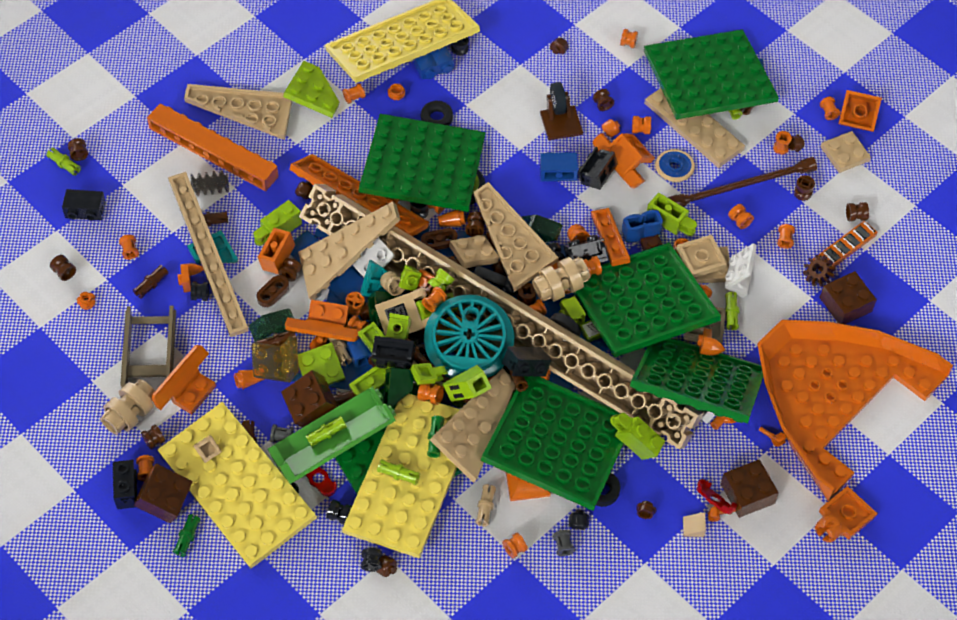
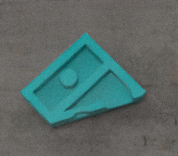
(223, 247)
(372, 279)

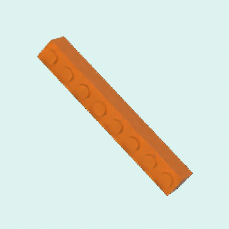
(213, 147)

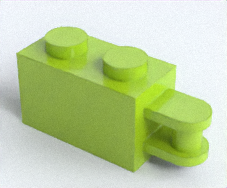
(674, 216)
(284, 217)
(637, 436)

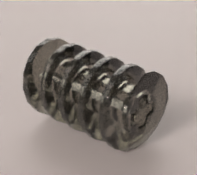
(210, 183)

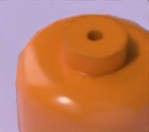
(611, 128)

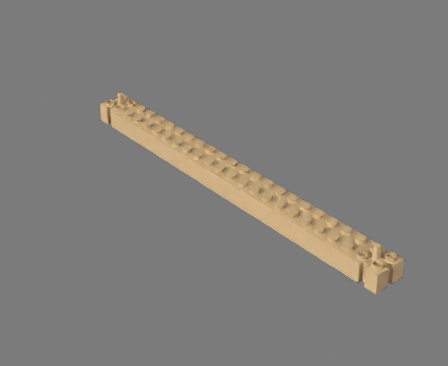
(570, 355)

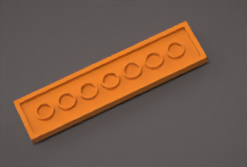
(321, 172)

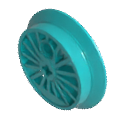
(456, 364)

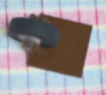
(560, 118)

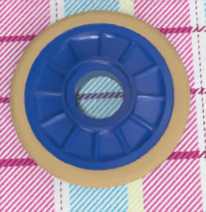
(672, 174)

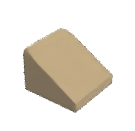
(207, 448)
(694, 525)

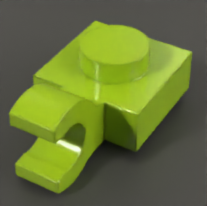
(426, 374)

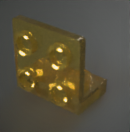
(275, 361)

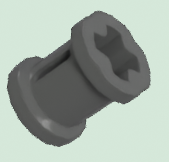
(280, 433)
(563, 543)

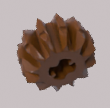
(812, 275)

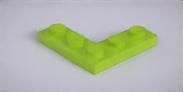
(376, 376)

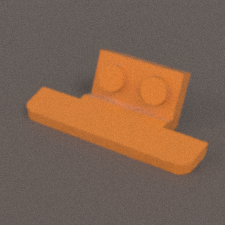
(629, 155)
(325, 320)
(185, 383)

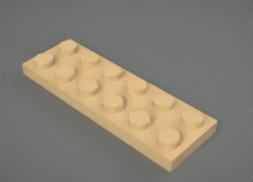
(700, 131)

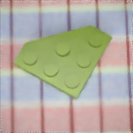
(312, 90)

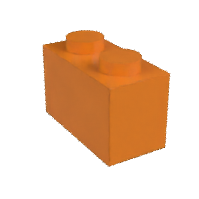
(276, 250)

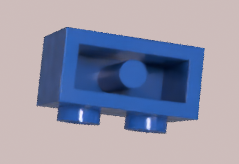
(558, 166)

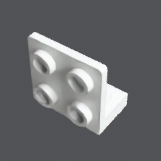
(378, 253)
(740, 271)

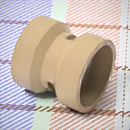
(390, 282)

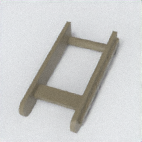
(136, 371)

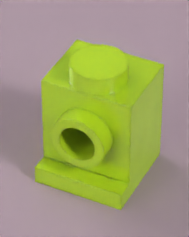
(573, 309)
(401, 320)

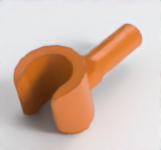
(777, 439)
(714, 514)

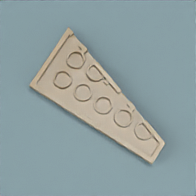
(253, 108)
(515, 241)
(340, 250)
(471, 428)

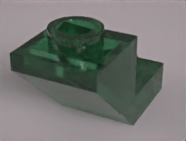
(545, 228)
(269, 324)

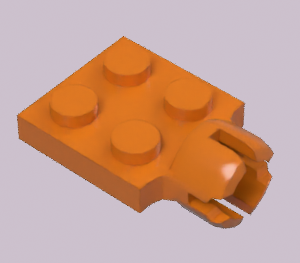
(844, 516)

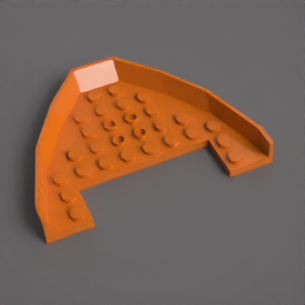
(826, 375)

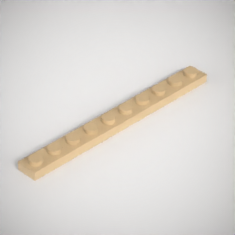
(208, 254)

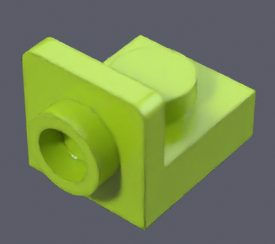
(409, 278)

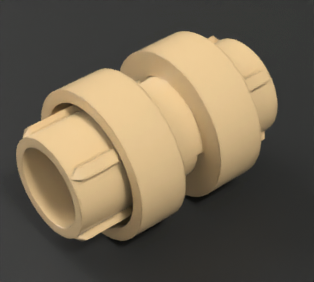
(569, 275)
(122, 412)

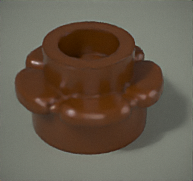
(796, 143)
(645, 510)

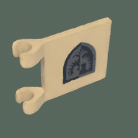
(405, 306)

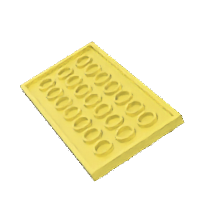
(401, 39)
(238, 486)
(394, 510)

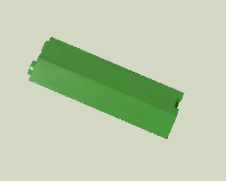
(363, 417)

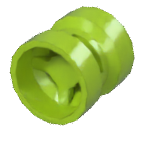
(441, 280)

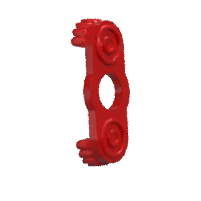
(326, 487)
(705, 490)

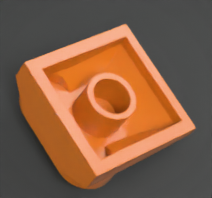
(860, 110)
(522, 490)

